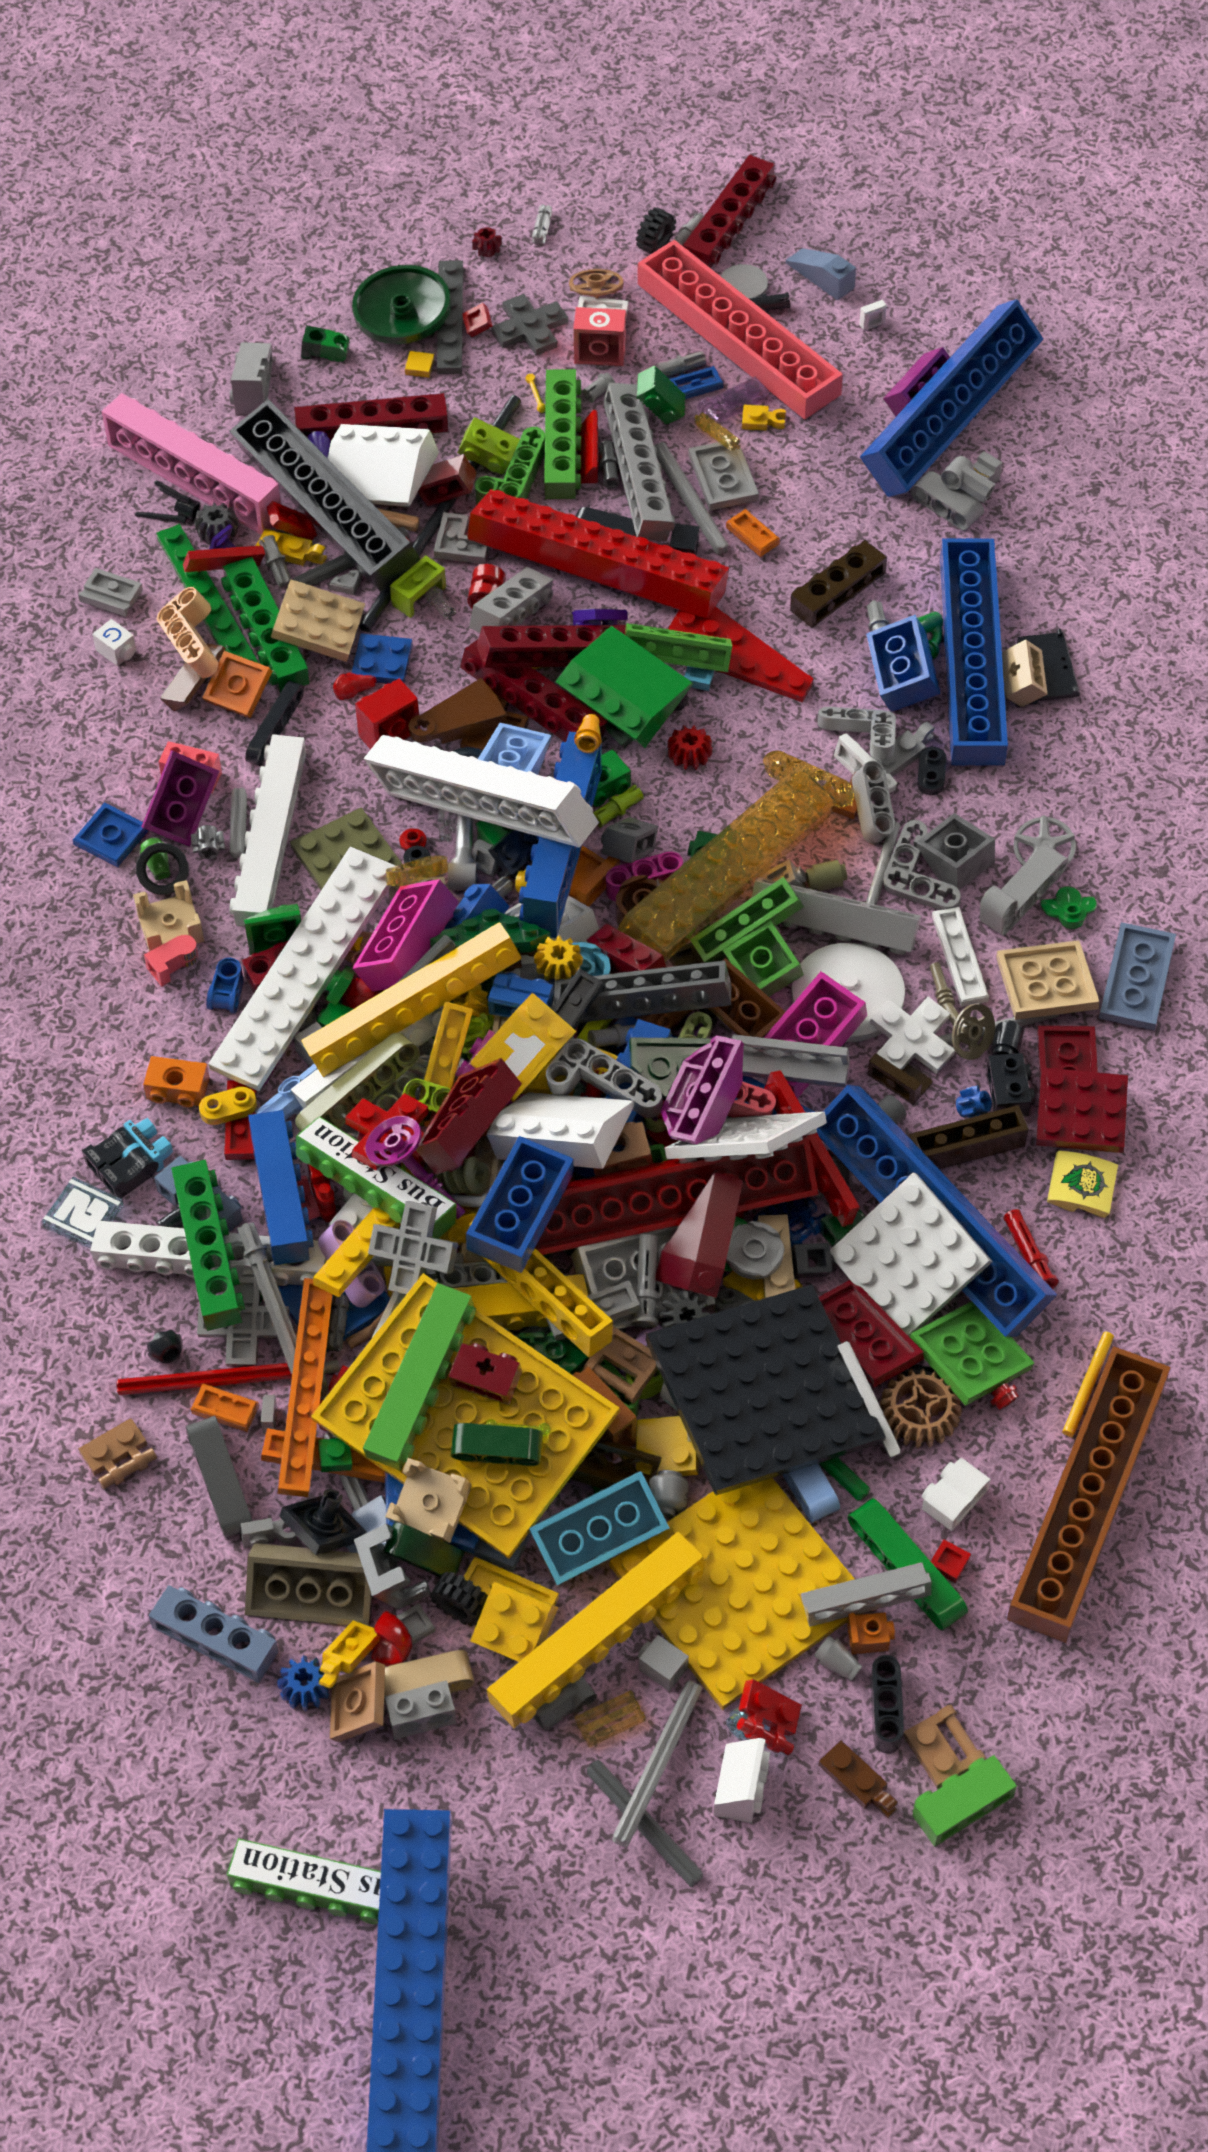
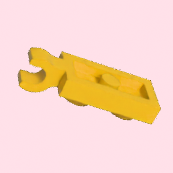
(296, 549)
(347, 1651)

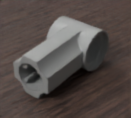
(962, 475)

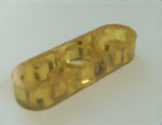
(416, 870)

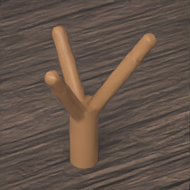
(364, 1334)

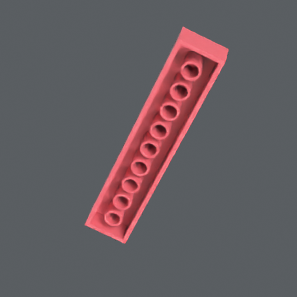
(740, 329)

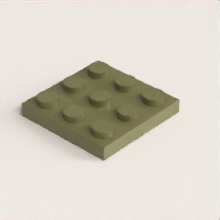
(326, 846)

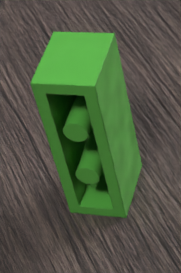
(963, 1799)

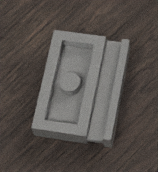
(110, 592)

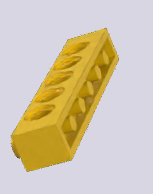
(560, 1302)

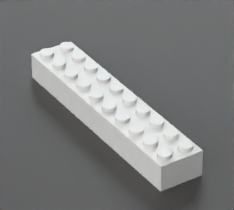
(482, 790)

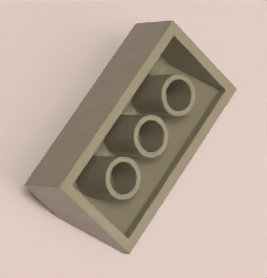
(307, 1586)

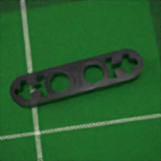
(274, 721)

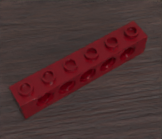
(731, 210)
(399, 412)
(536, 644)
(531, 694)

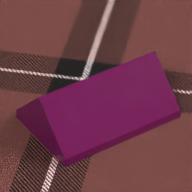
(180, 798)

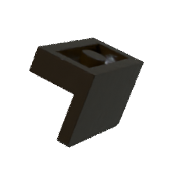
(906, 1083)

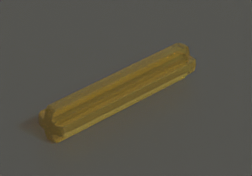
(717, 431)

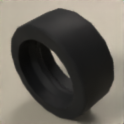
(147, 854)

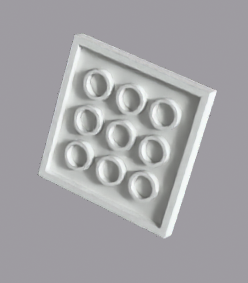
(750, 1136)
(910, 1255)

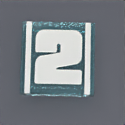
(79, 1210)

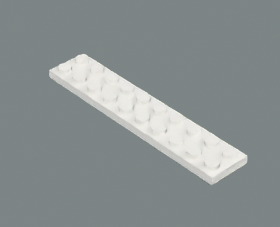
(302, 970)

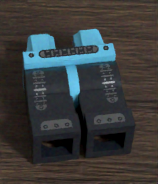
(127, 1157)

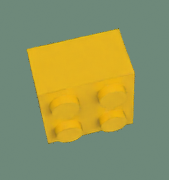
(513, 1622)

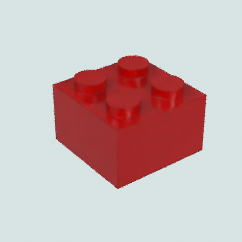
(386, 713)

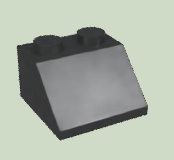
(957, 851)

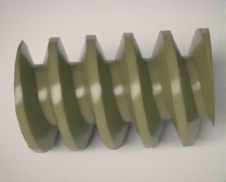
(467, 1179)

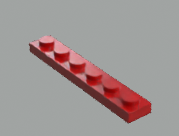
(828, 1178)

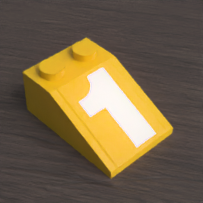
(527, 1041)

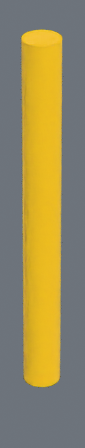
(1088, 1384)

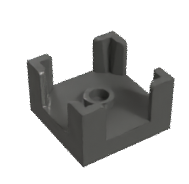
(381, 1571)

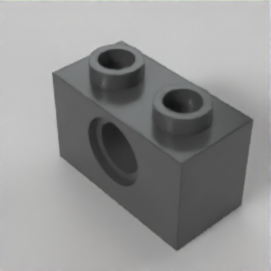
(629, 839)

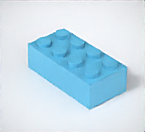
(598, 1527)

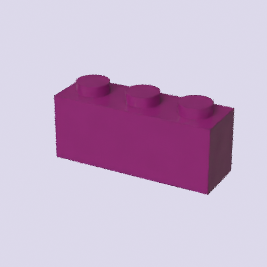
(915, 379)

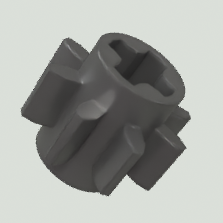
(207, 842)

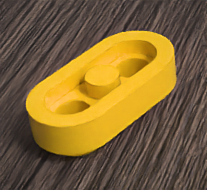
(228, 1106)

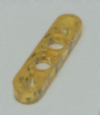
(789, 763)

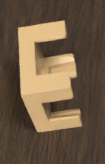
(168, 917)
(430, 1500)

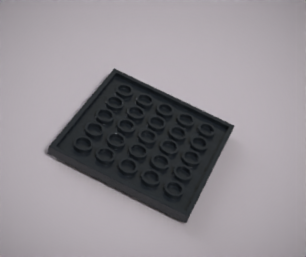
(763, 1389)

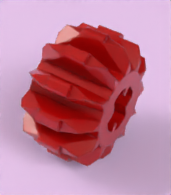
(689, 747)

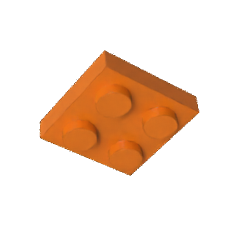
(237, 684)

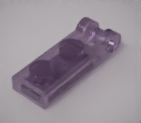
(732, 400)

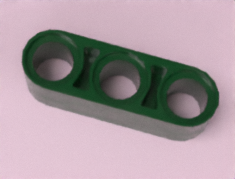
(496, 1444)
(423, 1550)

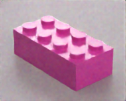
(405, 933)
(821, 1016)

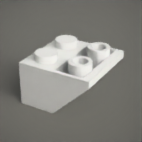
(742, 1780)

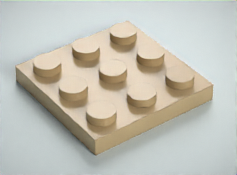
(318, 620)
(1047, 980)

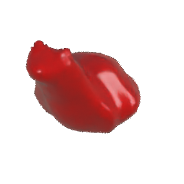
(350, 684)

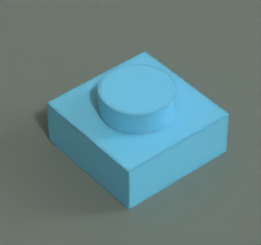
(699, 677)

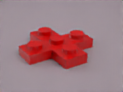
(367, 1117)

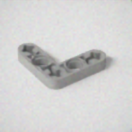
(876, 722)
(906, 872)

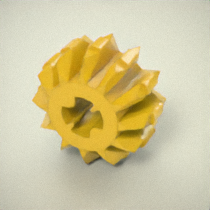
(548, 955)

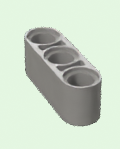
(952, 505)
(869, 813)

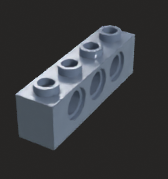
(250, 1662)

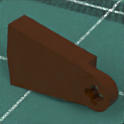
(460, 716)

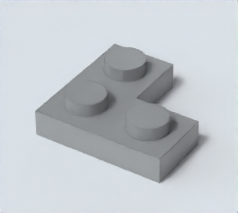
(453, 541)

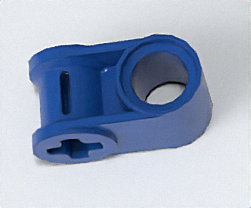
(224, 990)

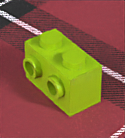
(488, 446)

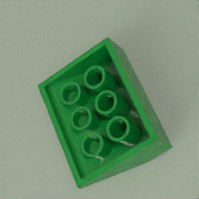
(625, 685)

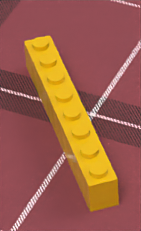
(411, 999)
(596, 1630)

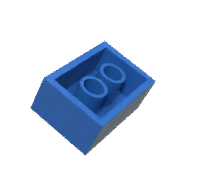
(903, 663)

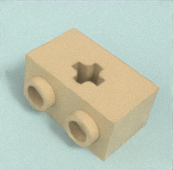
(1023, 673)

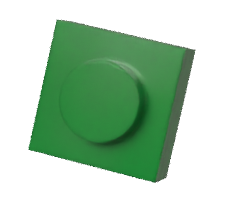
(334, 1455)

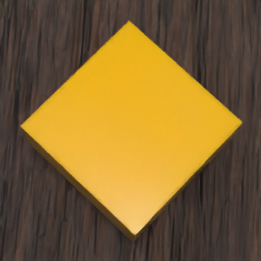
(419, 364)

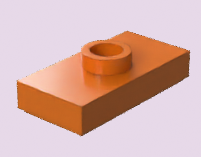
(752, 533)
(226, 1406)

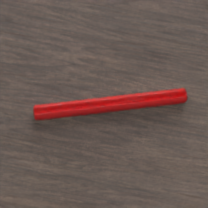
(209, 1377)

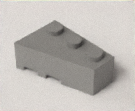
(251, 377)

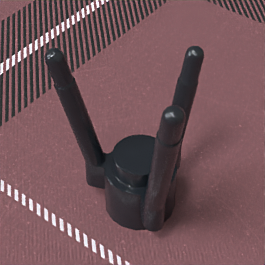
(184, 505)

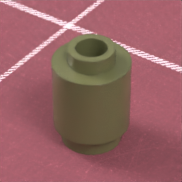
(826, 875)

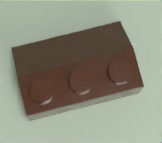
(750, 1010)

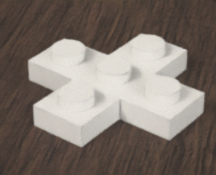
(913, 1034)

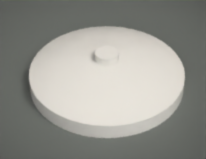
(860, 971)

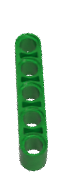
(898, 1550)

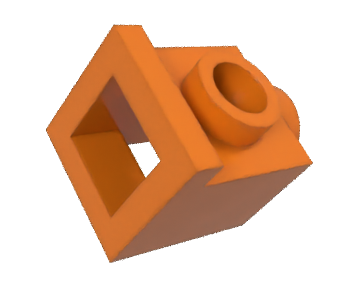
(865, 1641)

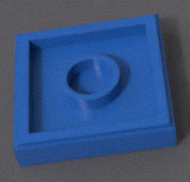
(110, 834)

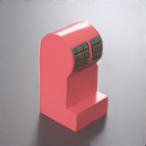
(170, 957)

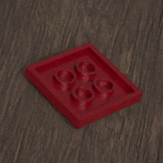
(1082, 1110)

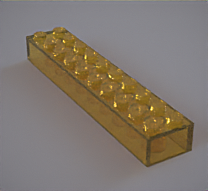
(729, 864)

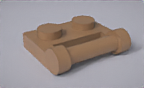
(628, 1356)
(933, 1749)

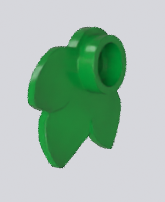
(1069, 906)

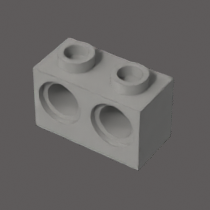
(420, 1709)

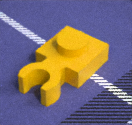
(758, 417)

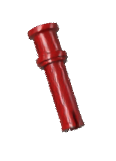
(1028, 1247)

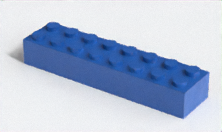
(553, 861)

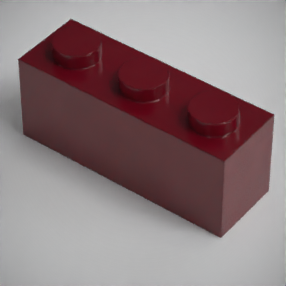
(625, 952)

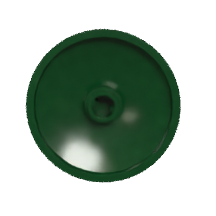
(401, 304)

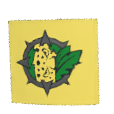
(1082, 1183)

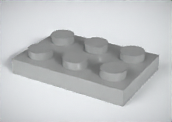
(723, 476)

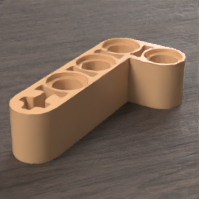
(179, 623)

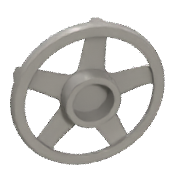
(1044, 837)

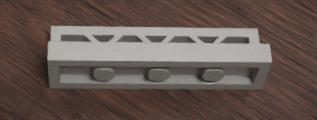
(796, 1060)
(866, 1594)

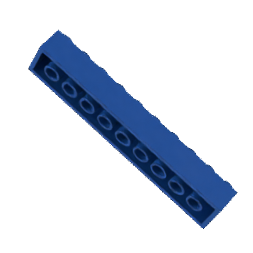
(951, 398)
(973, 652)
(884, 1157)
(410, 1982)

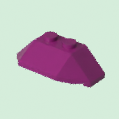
(704, 1091)

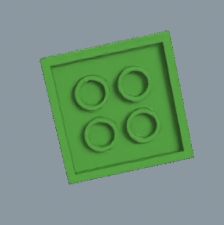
(971, 1353)

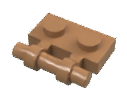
(113, 1447)

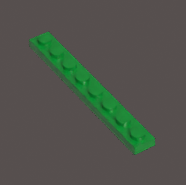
(219, 621)

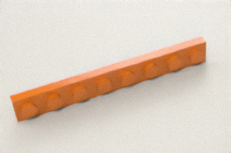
(305, 1391)

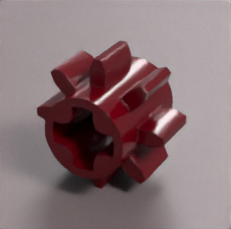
(486, 242)

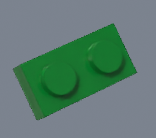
(339, 984)

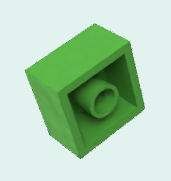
(765, 959)

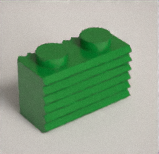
(660, 395)

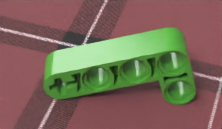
(521, 469)

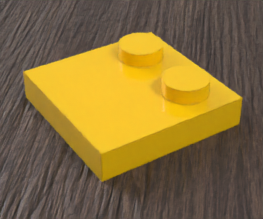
(669, 1440)

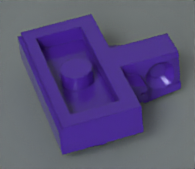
(595, 616)

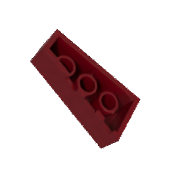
(466, 1115)

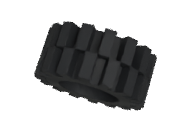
(655, 230)
(459, 1598)

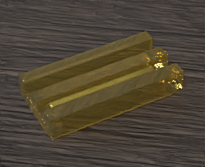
(607, 1706)

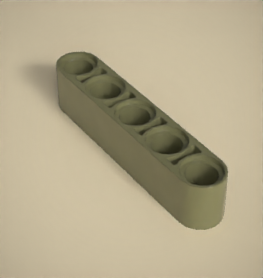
(367, 1077)

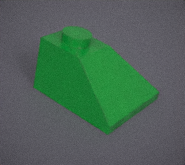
(271, 927)

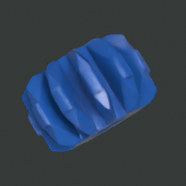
(292, 1682)

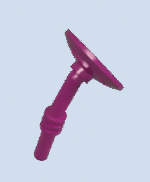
(400, 1152)

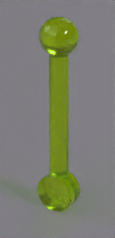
(544, 1427)

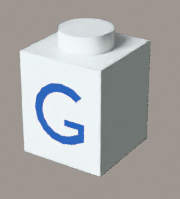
(114, 642)

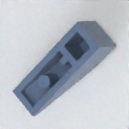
(825, 270)

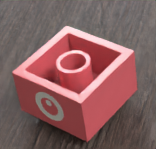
(599, 336)

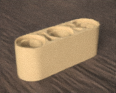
(448, 1666)

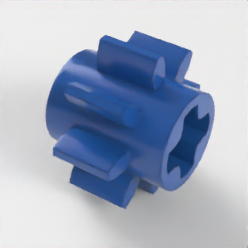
(973, 1102)

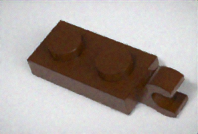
(857, 1779)

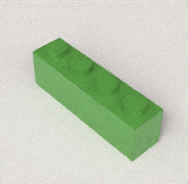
(772, 904)

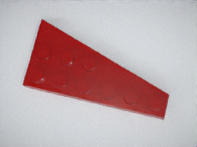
(750, 656)

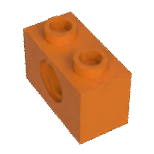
(167, 1071)

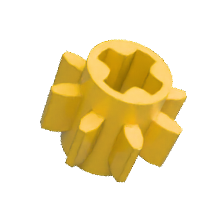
(473, 999)

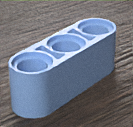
(813, 1492)

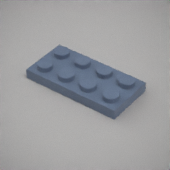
(1137, 976)

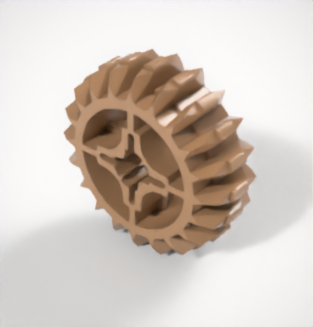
(940, 1400)

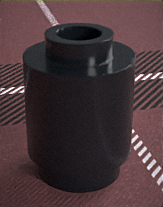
(1007, 1038)

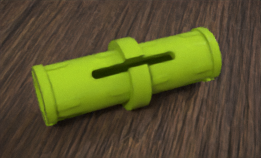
(618, 805)

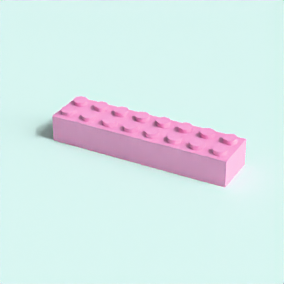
(189, 461)

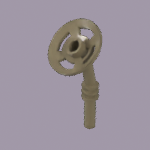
(965, 1027)

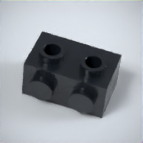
(1009, 1082)

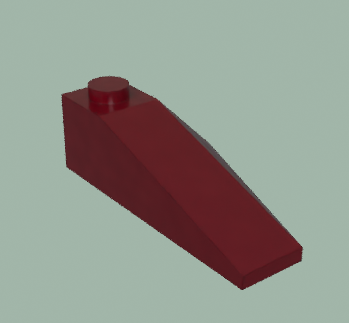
(700, 1245)

